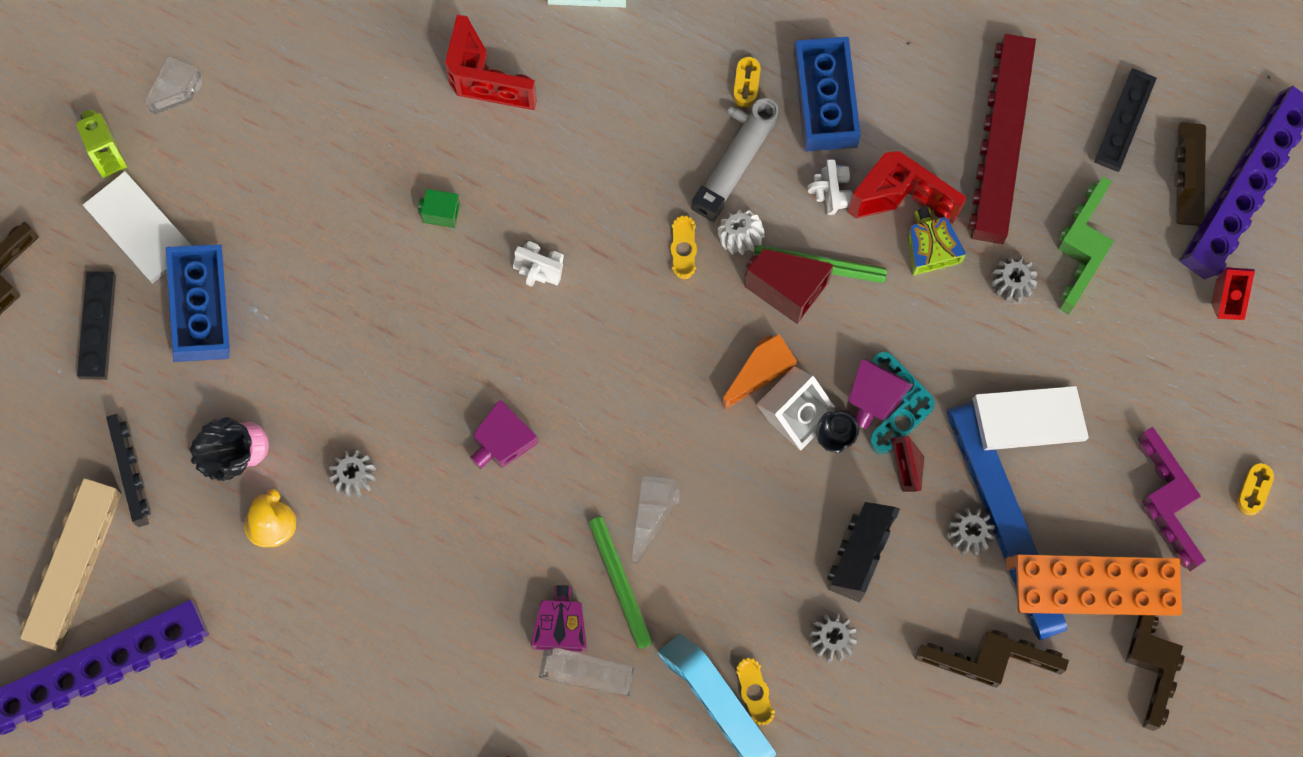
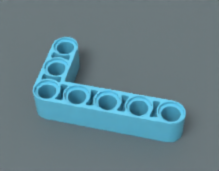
(715, 695)

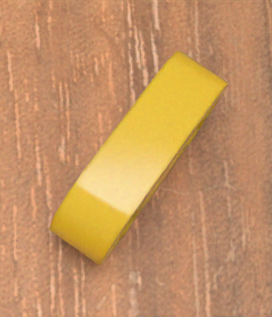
(741, 81)
(1261, 492)

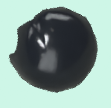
(837, 430)

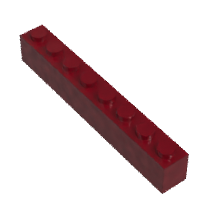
(1003, 139)

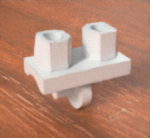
(831, 176)
(538, 267)

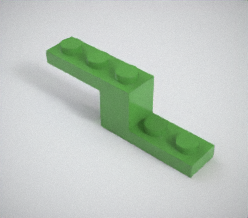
(1084, 244)

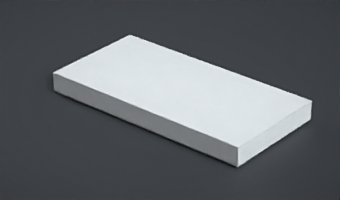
(135, 225)
(1030, 418)

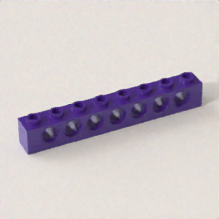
(1198, 253)
(78, 664)

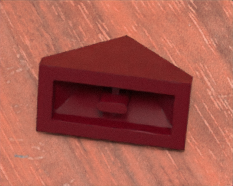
(909, 463)

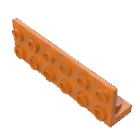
(1097, 585)

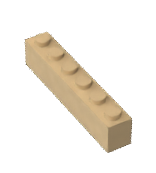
(70, 566)

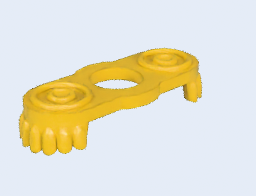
(683, 231)
(748, 675)

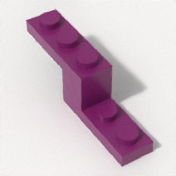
(1170, 499)

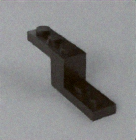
(11, 248)
(1160, 657)
(992, 658)

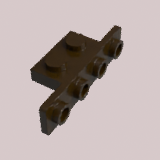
(1190, 174)

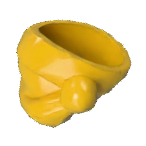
(269, 520)

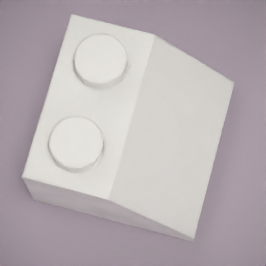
(796, 406)

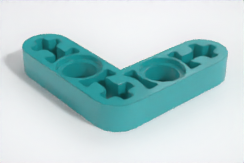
(909, 401)

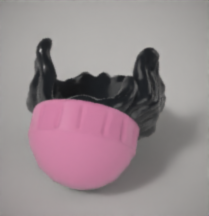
(228, 448)

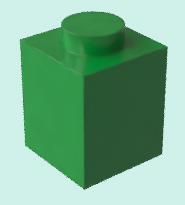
(439, 208)

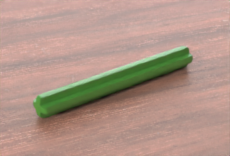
(841, 267)
(620, 582)

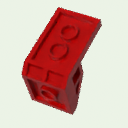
(472, 78)
(894, 179)

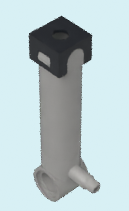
(711, 197)

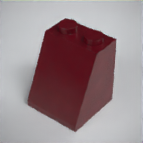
(787, 281)

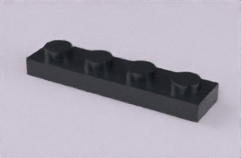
(1125, 120)
(96, 325)
(132, 481)

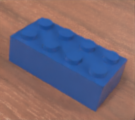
(826, 94)
(197, 303)

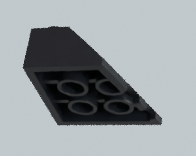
(862, 550)

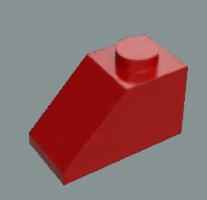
(1232, 293)

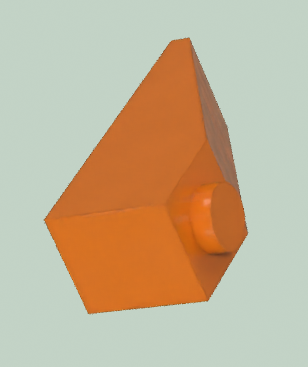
(765, 365)

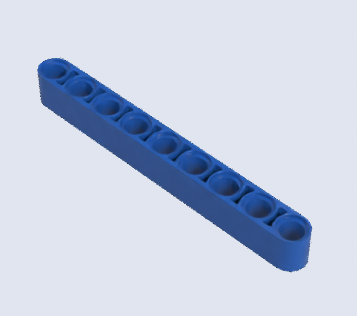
(999, 504)

